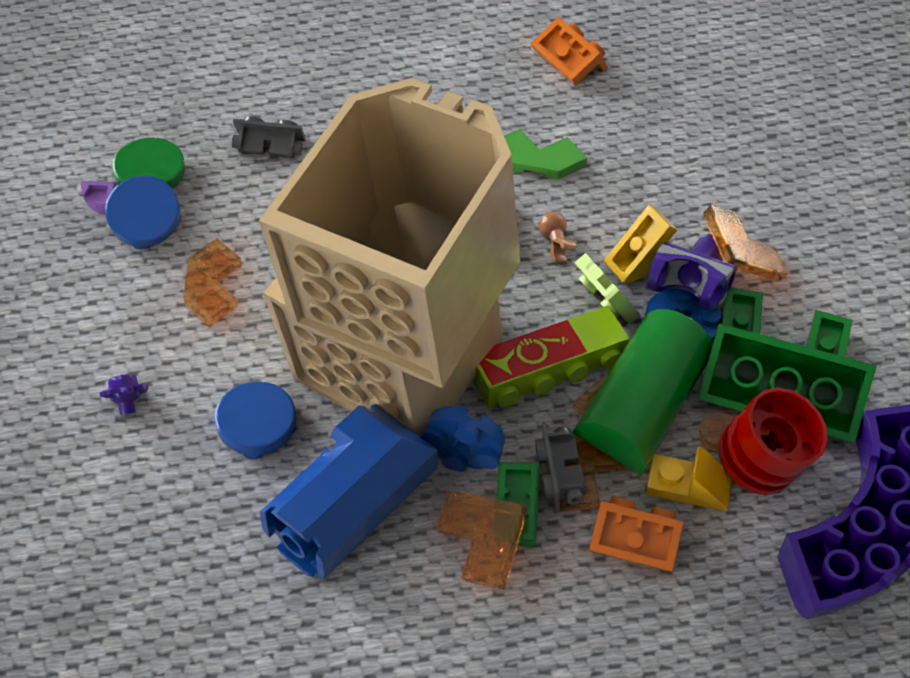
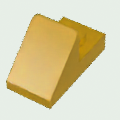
(637, 248)
(689, 482)

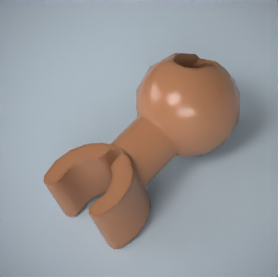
(553, 227)

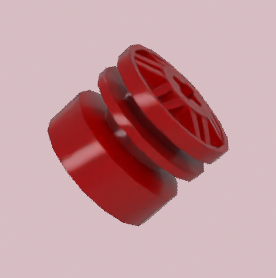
(772, 441)

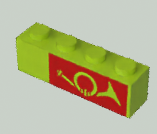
(550, 356)

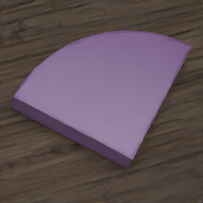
(97, 194)

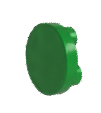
(150, 158)

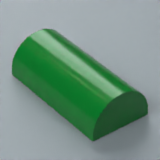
(749, 363)
(646, 388)

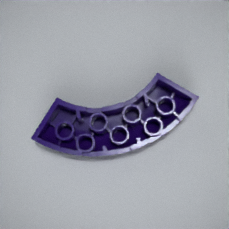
(870, 539)

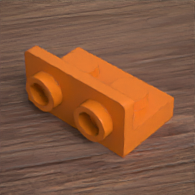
(568, 51)
(636, 534)

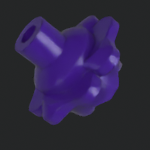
(124, 391)

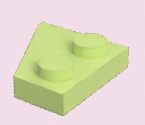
(596, 280)

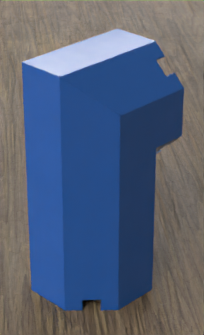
(348, 490)

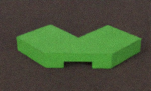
(553, 160)

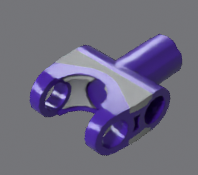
(693, 270)

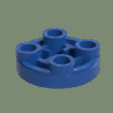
(142, 211)
(255, 418)

